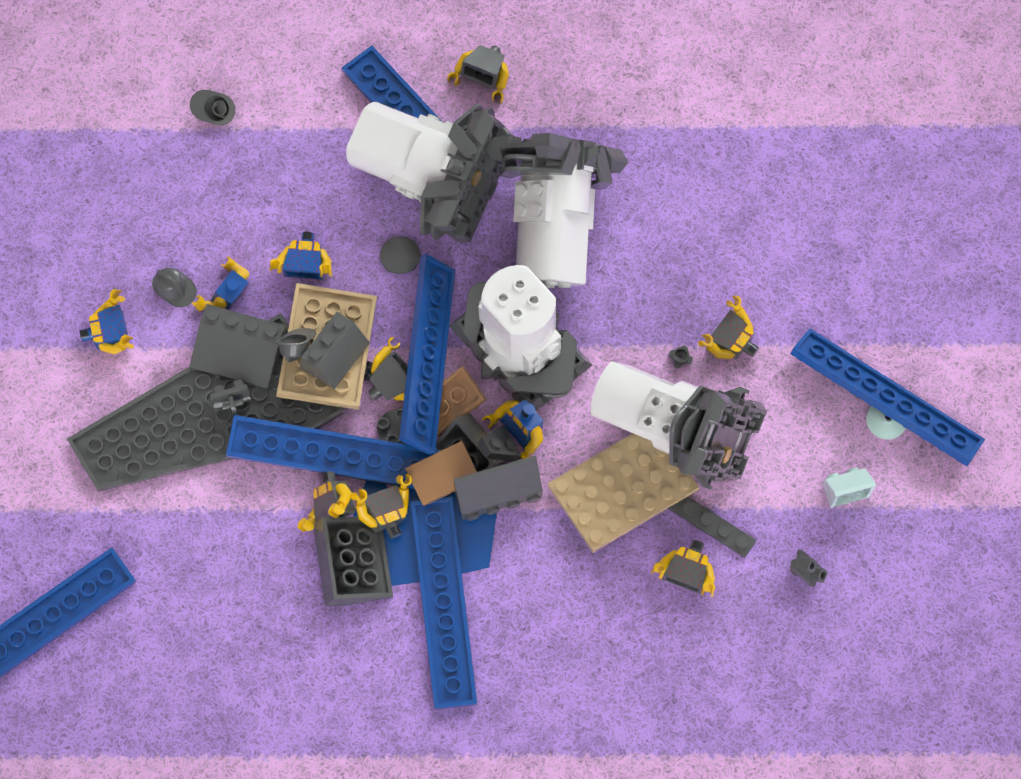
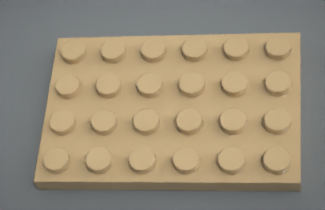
(313, 309)
(620, 490)

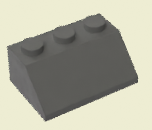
(334, 350)
(468, 431)

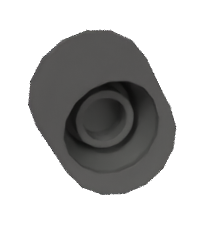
(212, 107)
(174, 287)
(295, 343)

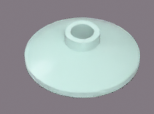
(881, 427)

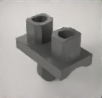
(230, 397)
(807, 569)

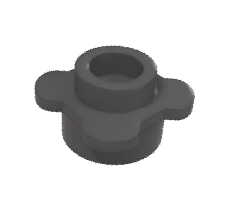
(683, 351)

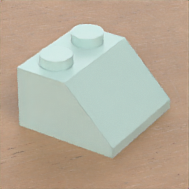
(848, 487)

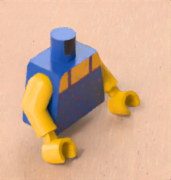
(303, 259)
(230, 288)
(108, 326)
(521, 422)

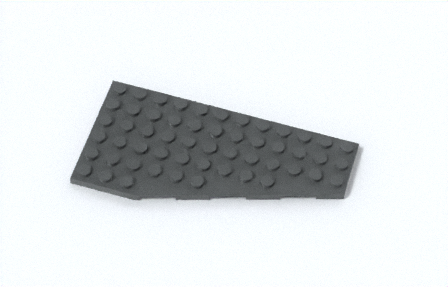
(179, 429)

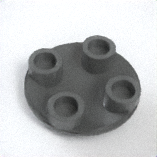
(400, 255)
(389, 426)

